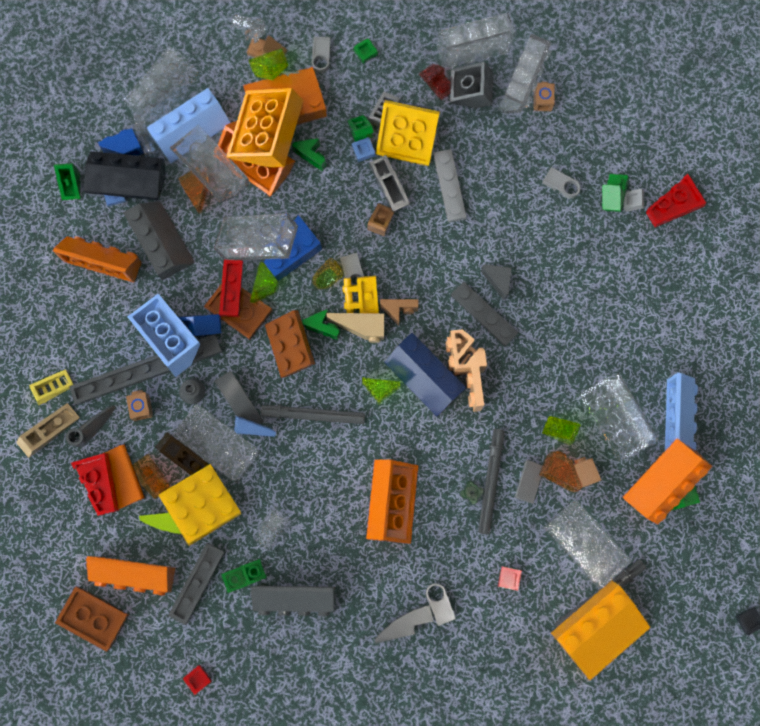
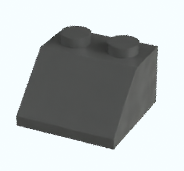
(472, 85)

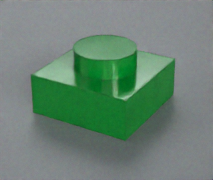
(365, 50)

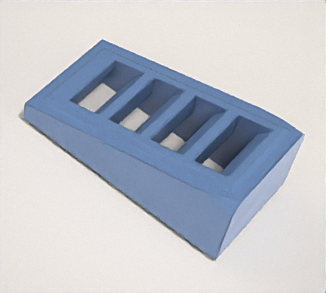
(245, 426)

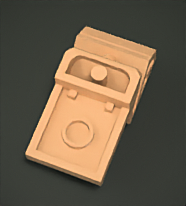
(458, 345)

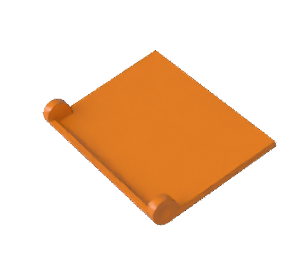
(124, 477)

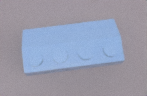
(200, 110)
(166, 334)
(681, 410)

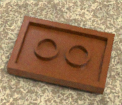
(250, 316)
(289, 344)
(91, 618)

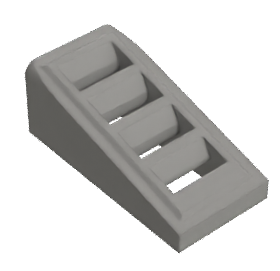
(373, 119)

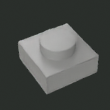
(634, 200)

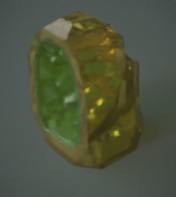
(327, 274)

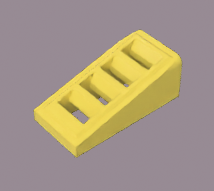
(55, 392)

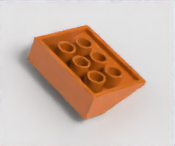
(305, 85)

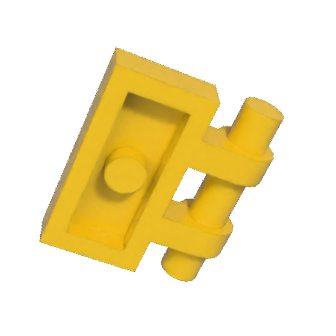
(367, 295)

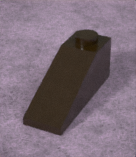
(180, 454)

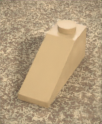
(365, 325)
(47, 430)

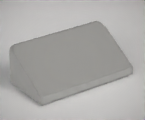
(528, 482)

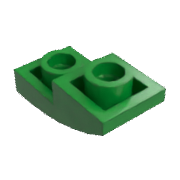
(243, 576)

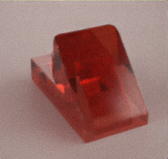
(436, 80)

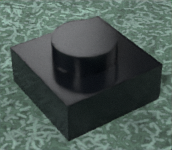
(749, 620)

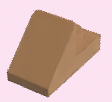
(263, 47)
(380, 219)
(393, 306)

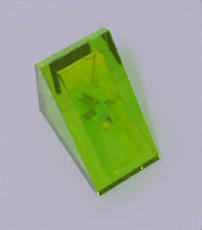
(269, 64)
(264, 284)
(380, 389)
(561, 430)

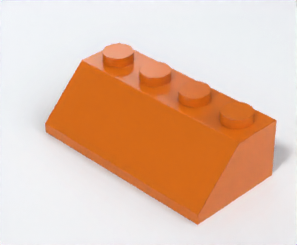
(263, 177)
(98, 258)
(667, 481)
(392, 501)
(130, 574)

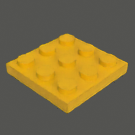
(407, 132)
(199, 504)

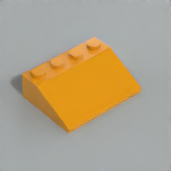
(265, 127)
(601, 629)

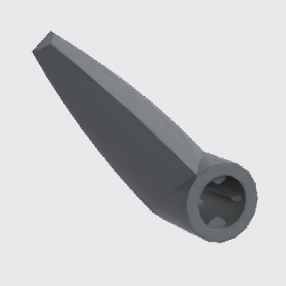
(89, 428)

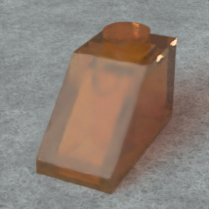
(195, 190)
(560, 471)
(151, 476)

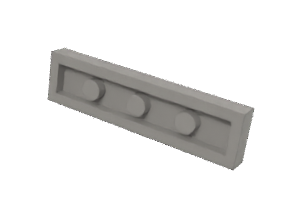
(449, 185)

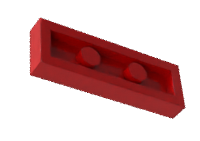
(231, 288)

